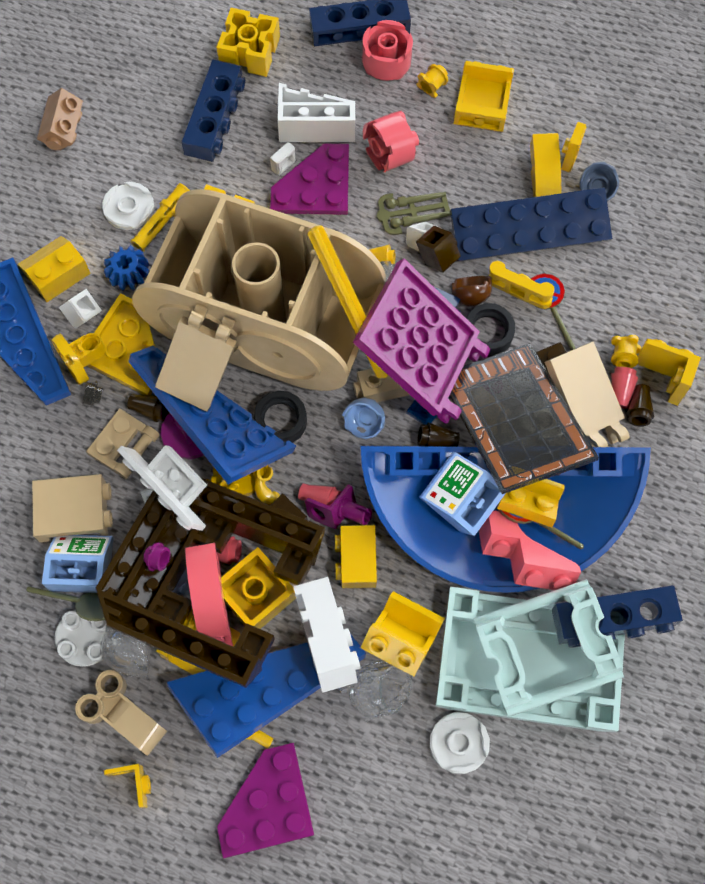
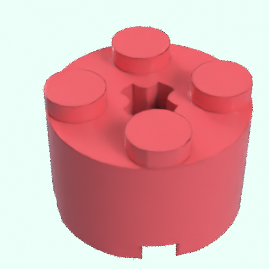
(387, 50)
(390, 141)

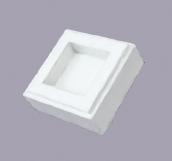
(283, 159)

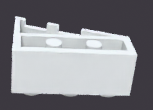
(314, 118)
(326, 636)

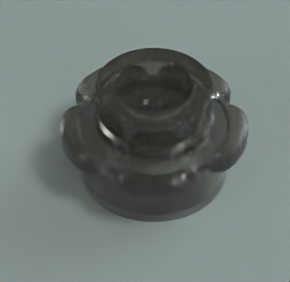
(92, 394)

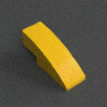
(545, 164)

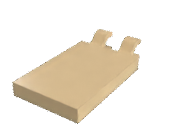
(197, 359)
(589, 394)

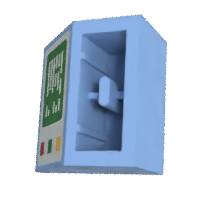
(462, 494)
(76, 563)

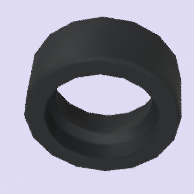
(499, 313)
(290, 399)

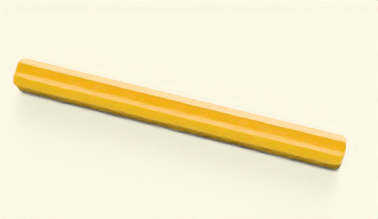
(340, 284)

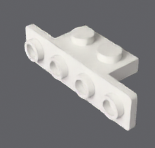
(171, 480)

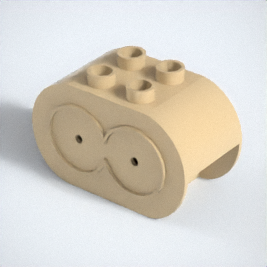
(267, 279)

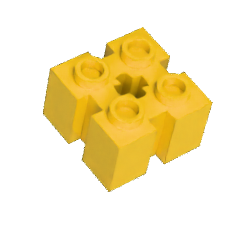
(249, 41)

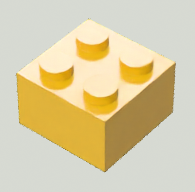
(254, 590)

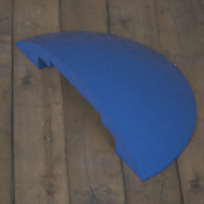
(592, 510)

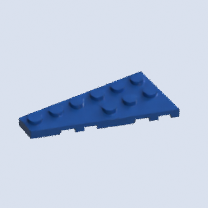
(24, 340)
(223, 433)
(231, 713)

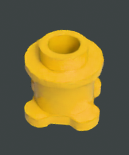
(432, 79)
(625, 351)

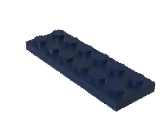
(531, 224)

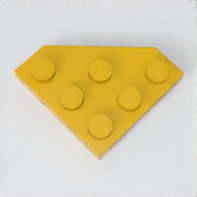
(122, 334)

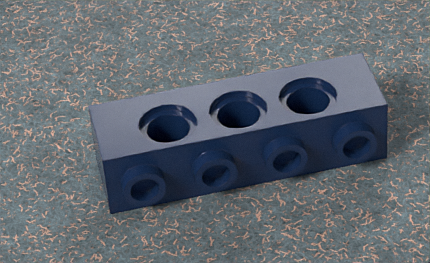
(350, 20)
(220, 95)
(660, 601)

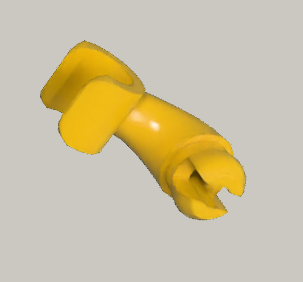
(263, 493)

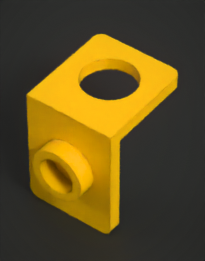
(142, 781)

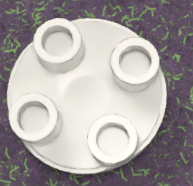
(79, 639)

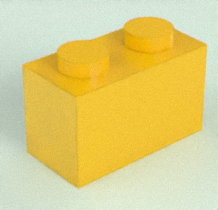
(357, 556)

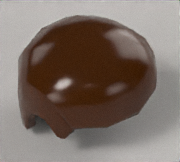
(472, 289)

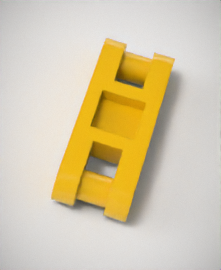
(521, 286)

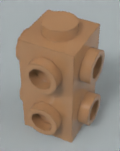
(60, 120)

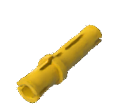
(143, 239)

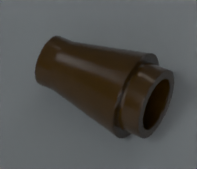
(148, 406)
(640, 408)
(436, 436)

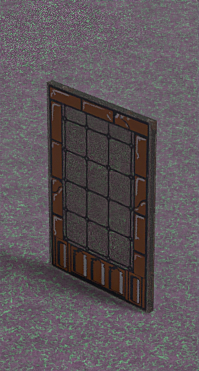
(519, 419)

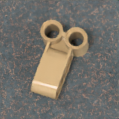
(121, 714)

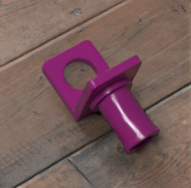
(341, 508)

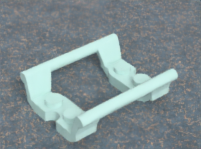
(585, 619)

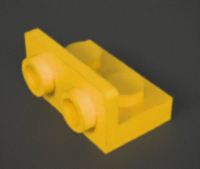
(534, 502)

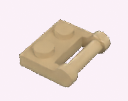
(119, 433)

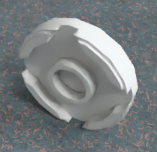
(127, 213)
(450, 746)

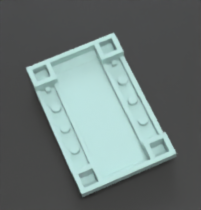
(468, 675)

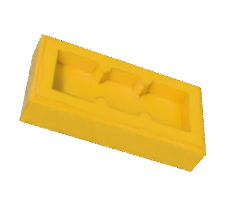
(572, 146)

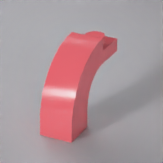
(207, 592)

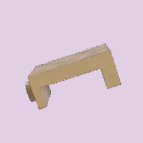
(71, 507)

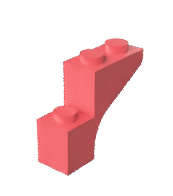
(530, 561)

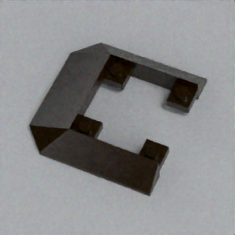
(143, 601)

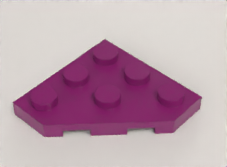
(315, 184)
(268, 806)

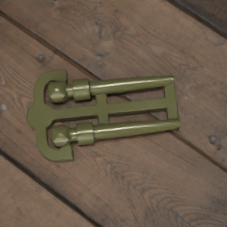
(384, 215)

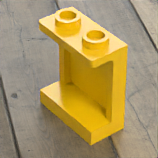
(483, 96)
(403, 633)

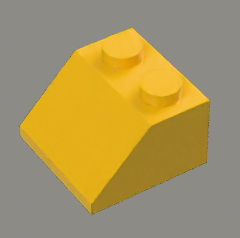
(54, 268)

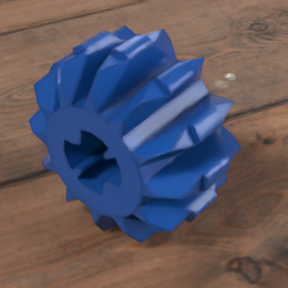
(122, 277)

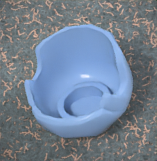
(365, 411)

